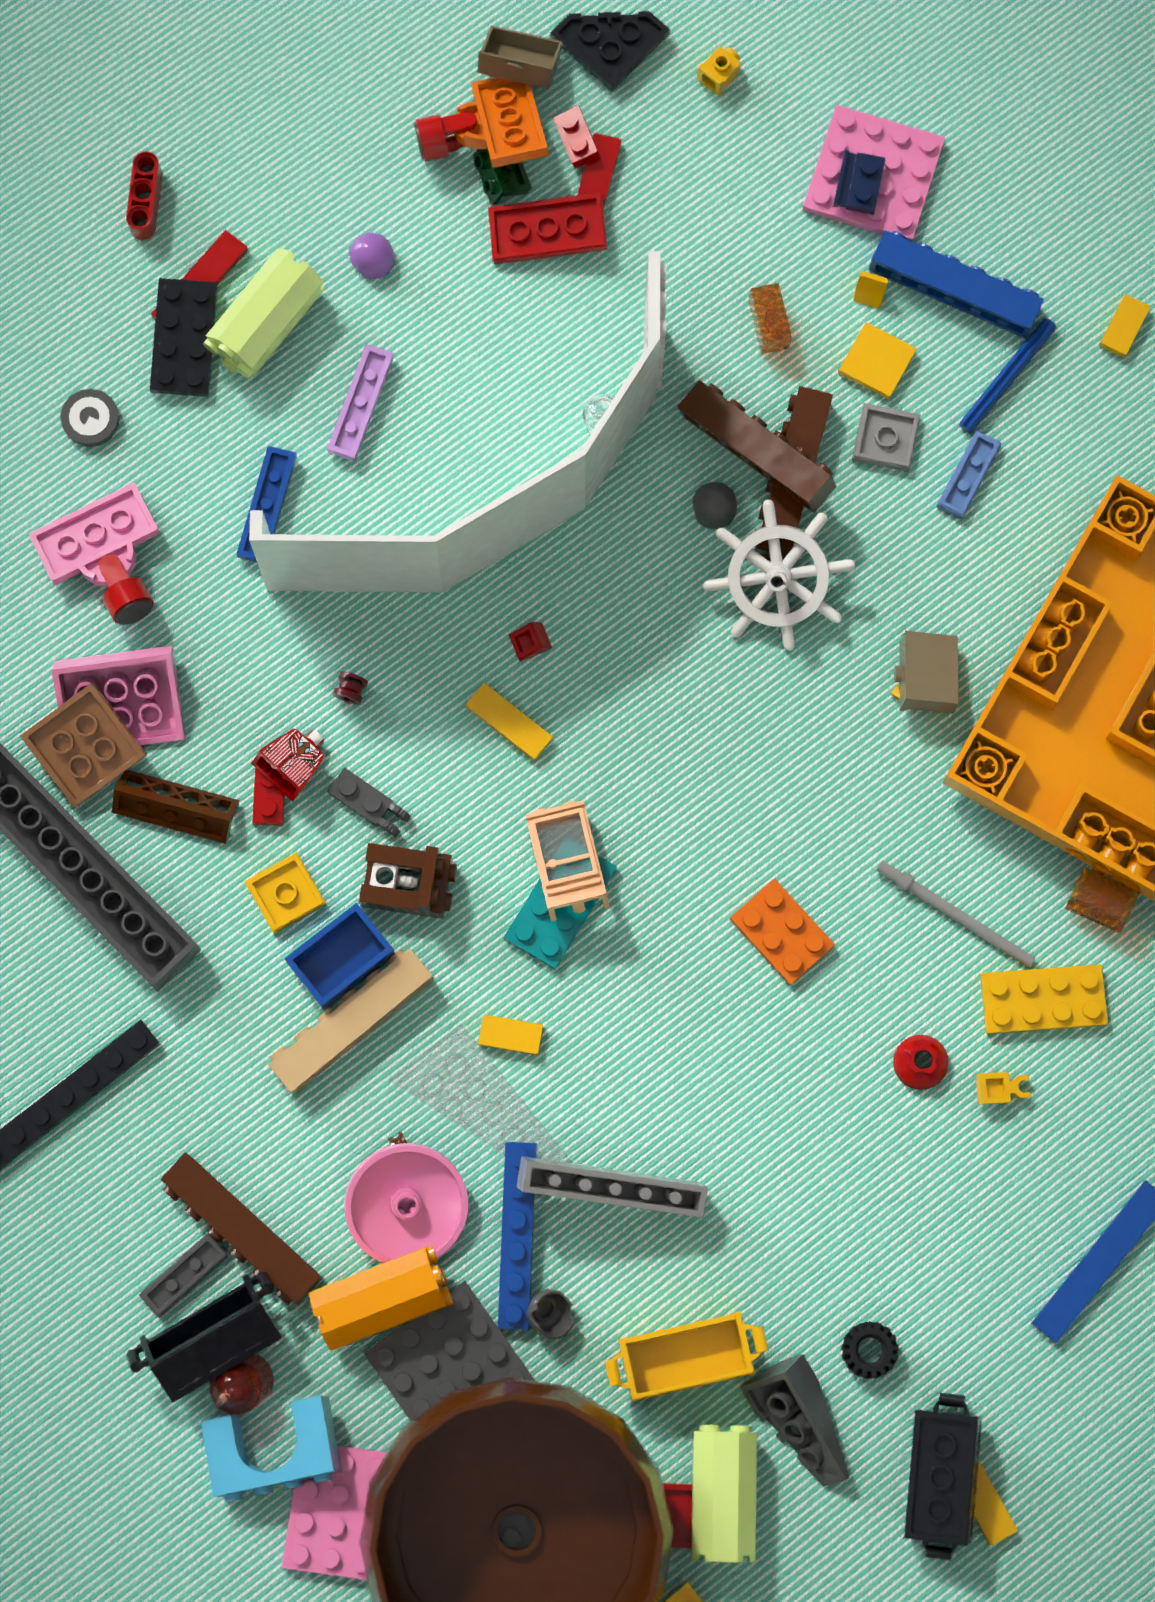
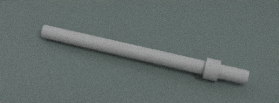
(905, 881)

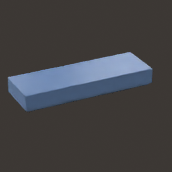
(968, 475)

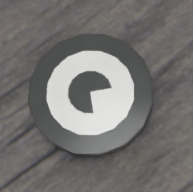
(90, 417)

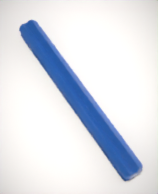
(1007, 375)

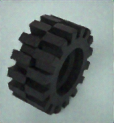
(887, 1342)

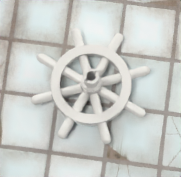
(778, 575)

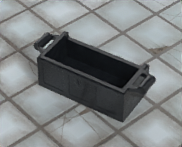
(210, 1339)
(943, 1477)

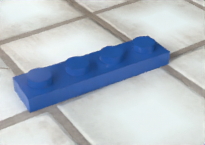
(269, 494)

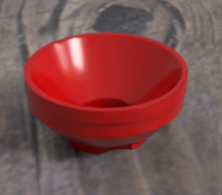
(912, 1075)

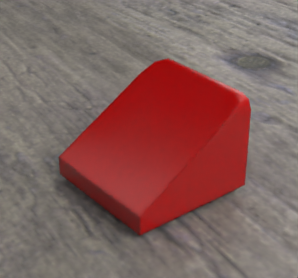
(530, 640)

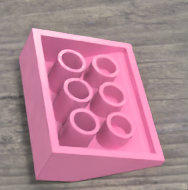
(136, 684)

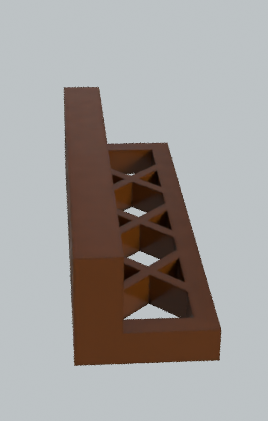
(172, 810)

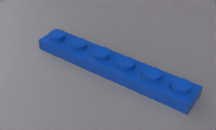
(516, 1242)

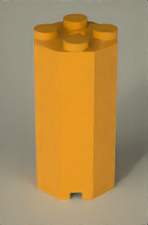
(380, 1298)

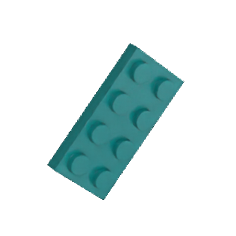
(545, 939)

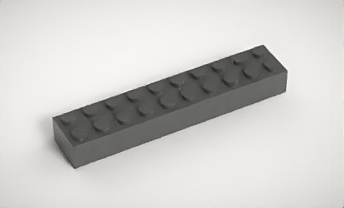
(90, 877)

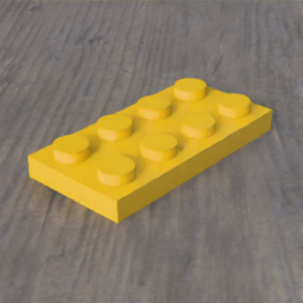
(1043, 999)

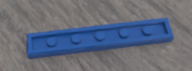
(1097, 1264)

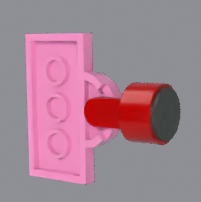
(101, 546)

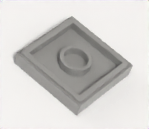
(886, 437)

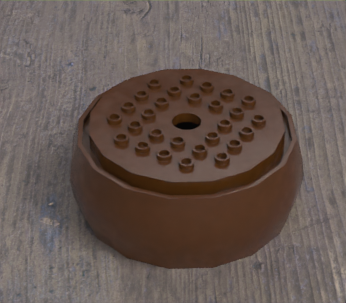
(529, 1452)

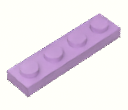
(360, 402)

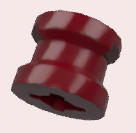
(350, 688)

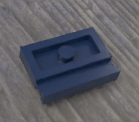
(859, 182)

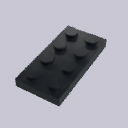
(181, 324)

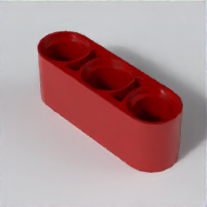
(141, 183)

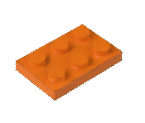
(782, 932)

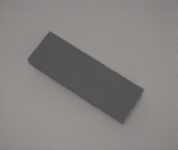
(184, 1275)

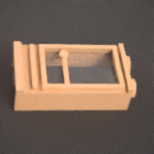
(566, 857)

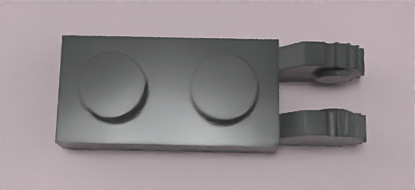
(366, 801)

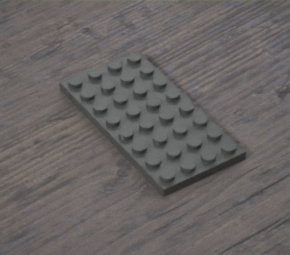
(447, 1354)

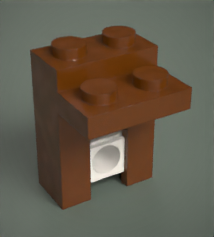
(435, 872)

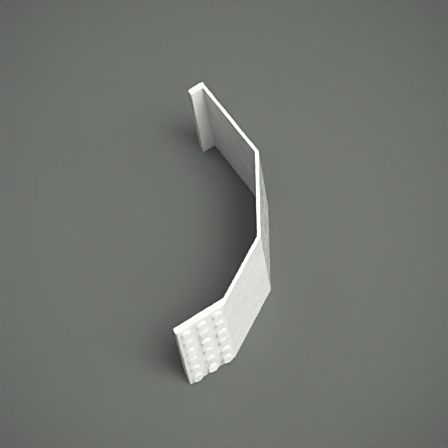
(489, 533)

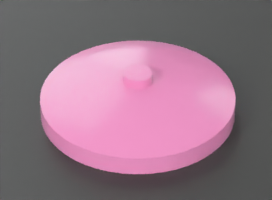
(405, 1202)

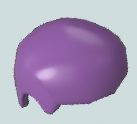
(372, 255)

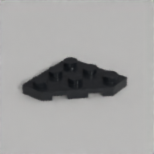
(610, 42)

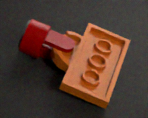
(499, 120)

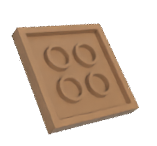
(83, 744)

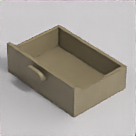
(519, 57)
(928, 672)

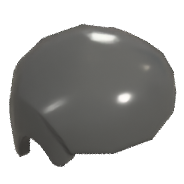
(714, 505)
(550, 1314)

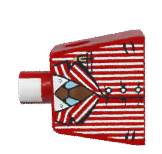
(290, 761)

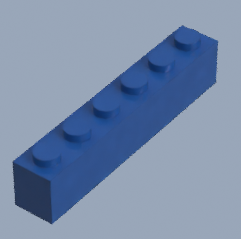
(956, 283)

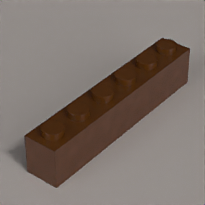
(804, 430)
(757, 446)
(241, 1228)

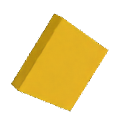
(877, 360)
(285, 893)

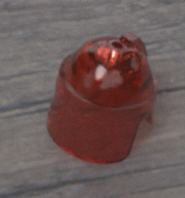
(250, 1384)

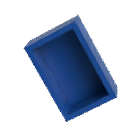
(340, 956)

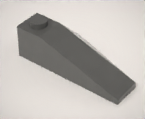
(795, 1406)

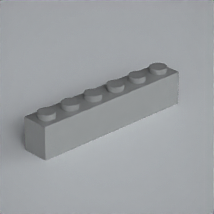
(611, 1187)

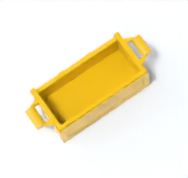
(686, 1356)

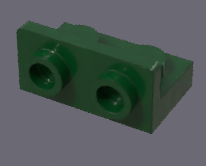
(502, 180)

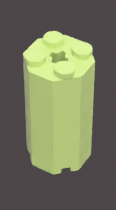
(264, 313)
(724, 1494)

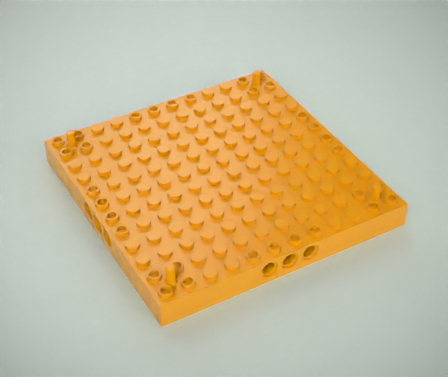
(1074, 714)

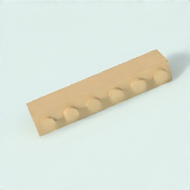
(351, 1021)

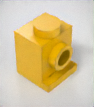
(717, 77)

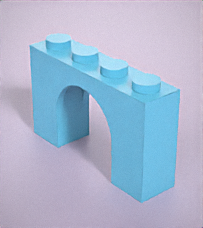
(313, 1456)

